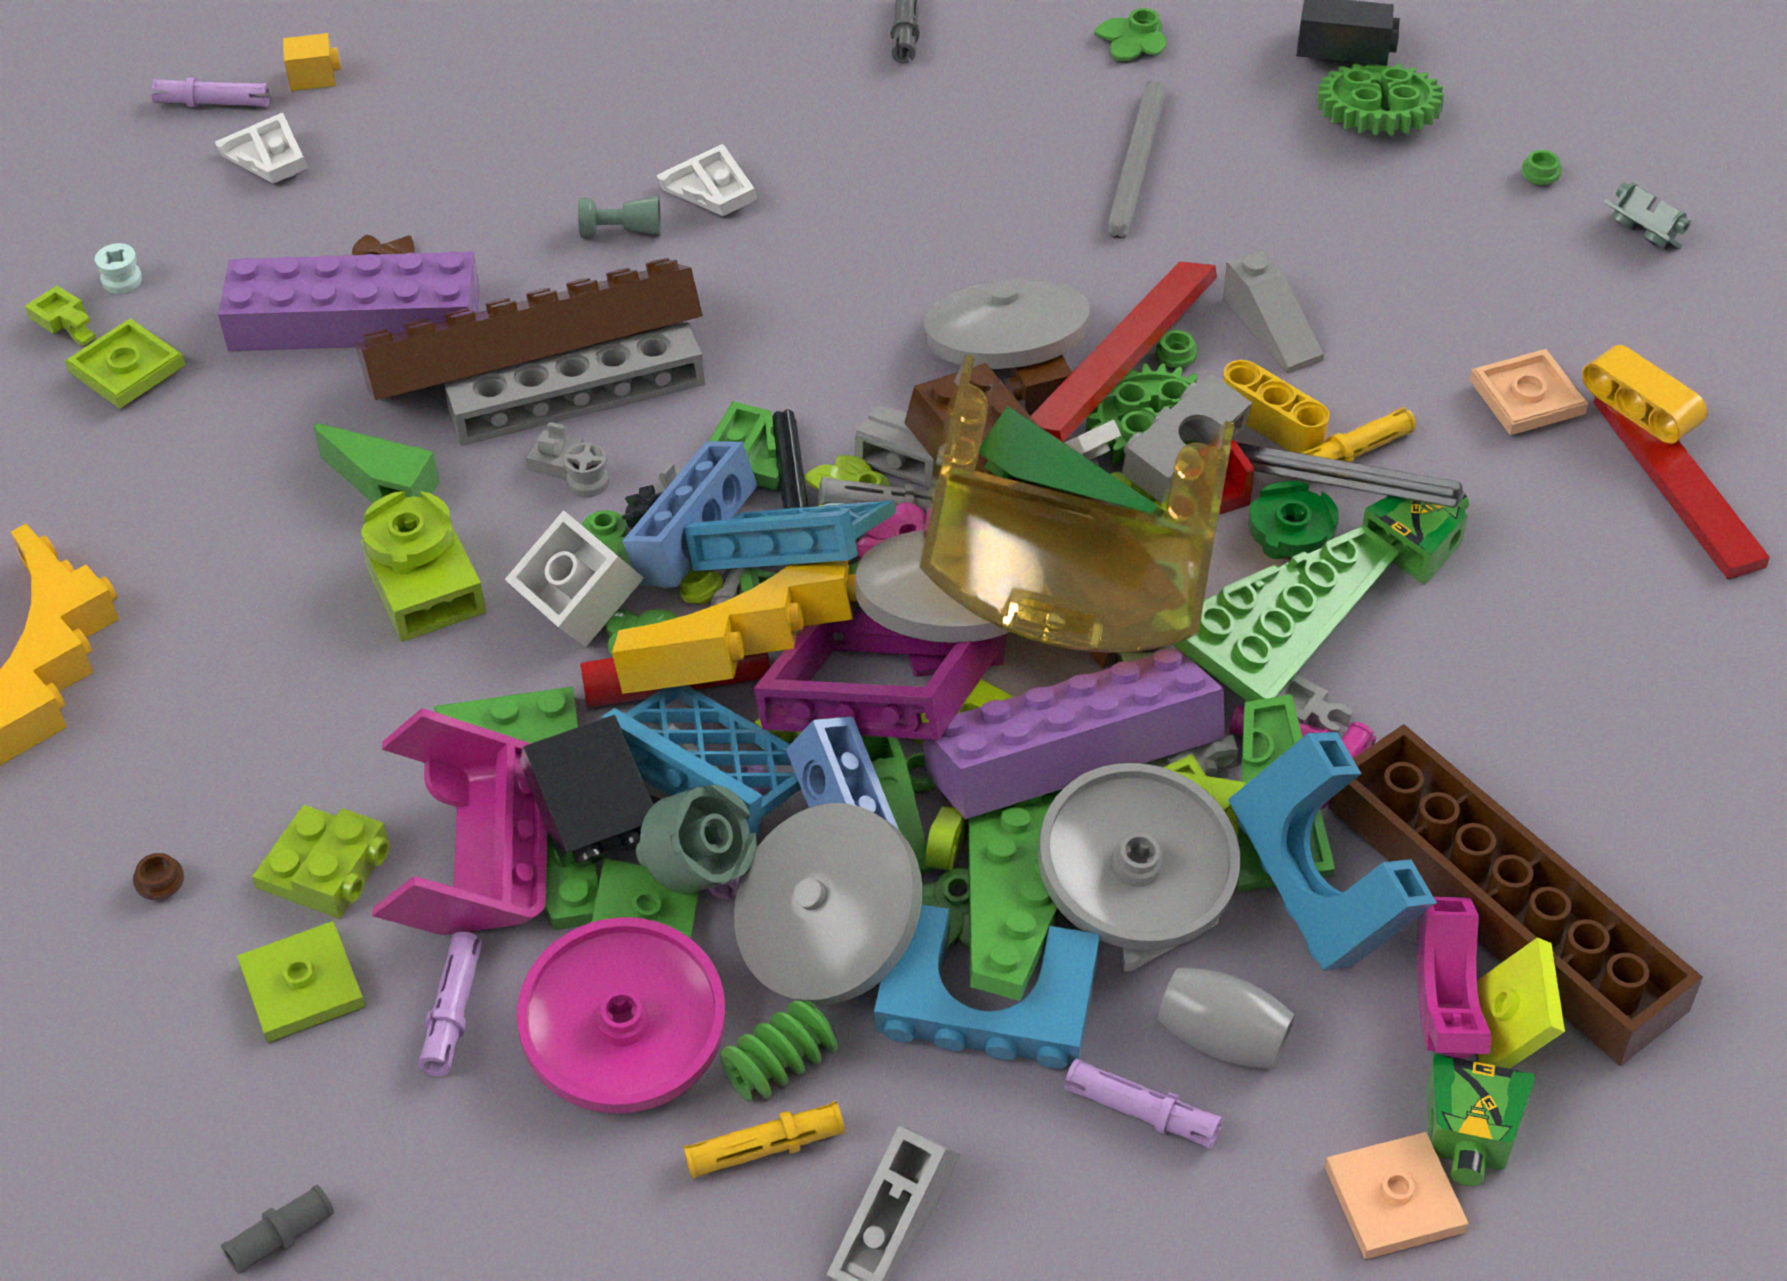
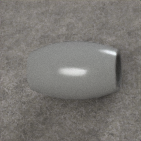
(1225, 1017)

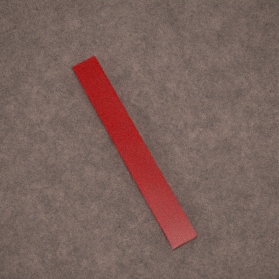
(1123, 348)

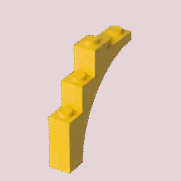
(712, 640)
(53, 646)

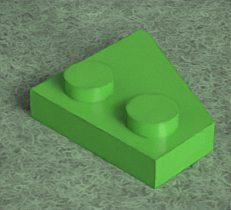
(756, 431)

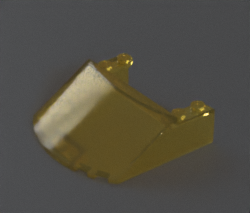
(1065, 563)

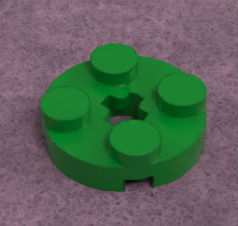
(1286, 538)

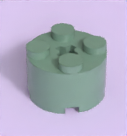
(697, 839)

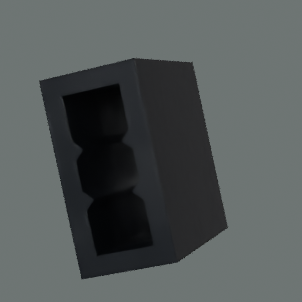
(1348, 31)
(587, 791)

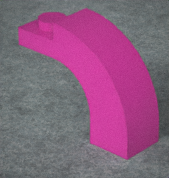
(1448, 979)

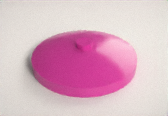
(621, 1015)

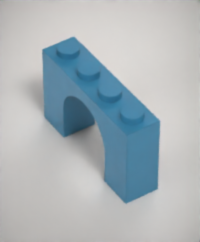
(1278, 818)
(1041, 1027)

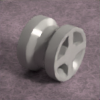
(586, 469)

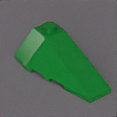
(1038, 458)

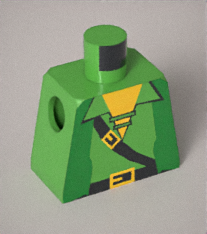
(1420, 531)
(1474, 1114)

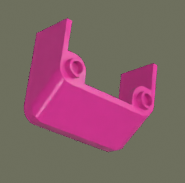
(497, 830)

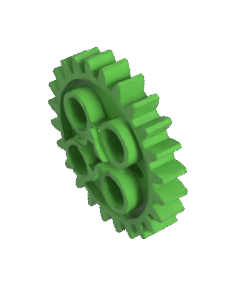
(1380, 98)
(1137, 402)

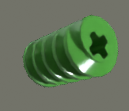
(777, 1047)

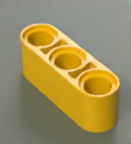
(1644, 394)
(1278, 408)

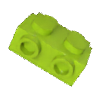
(324, 859)

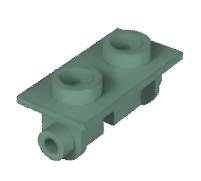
(1634, 207)

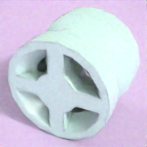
(118, 268)

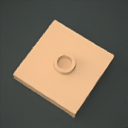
(1528, 391)
(1396, 1195)

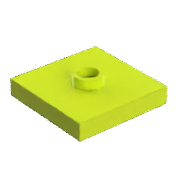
(1521, 1005)

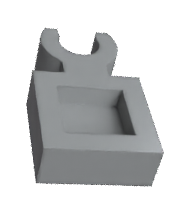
(1313, 708)

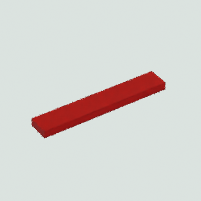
(1692, 497)

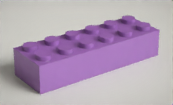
(340, 297)
(1064, 730)

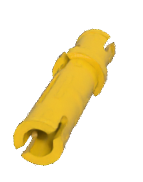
(1366, 437)
(764, 1139)

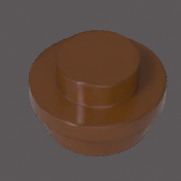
(158, 876)

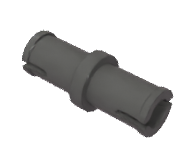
(277, 1229)

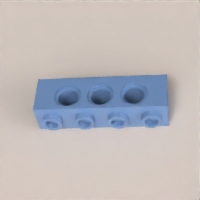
(705, 490)
(837, 767)

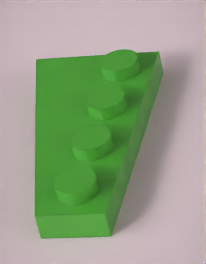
(1268, 732)

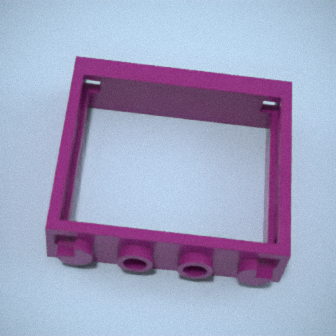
(875, 708)

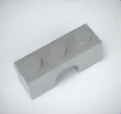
(1194, 418)

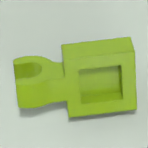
(61, 310)

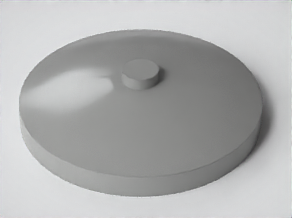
(1008, 322)
(907, 601)
(1138, 856)
(828, 904)

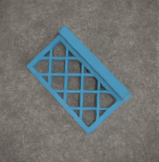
(784, 535)
(678, 770)

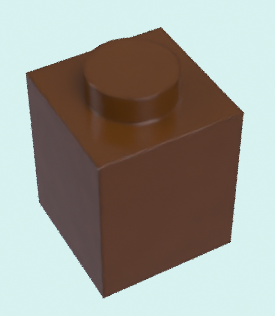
(1036, 382)

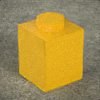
(310, 61)

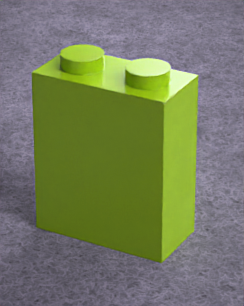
(432, 594)

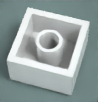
(574, 579)

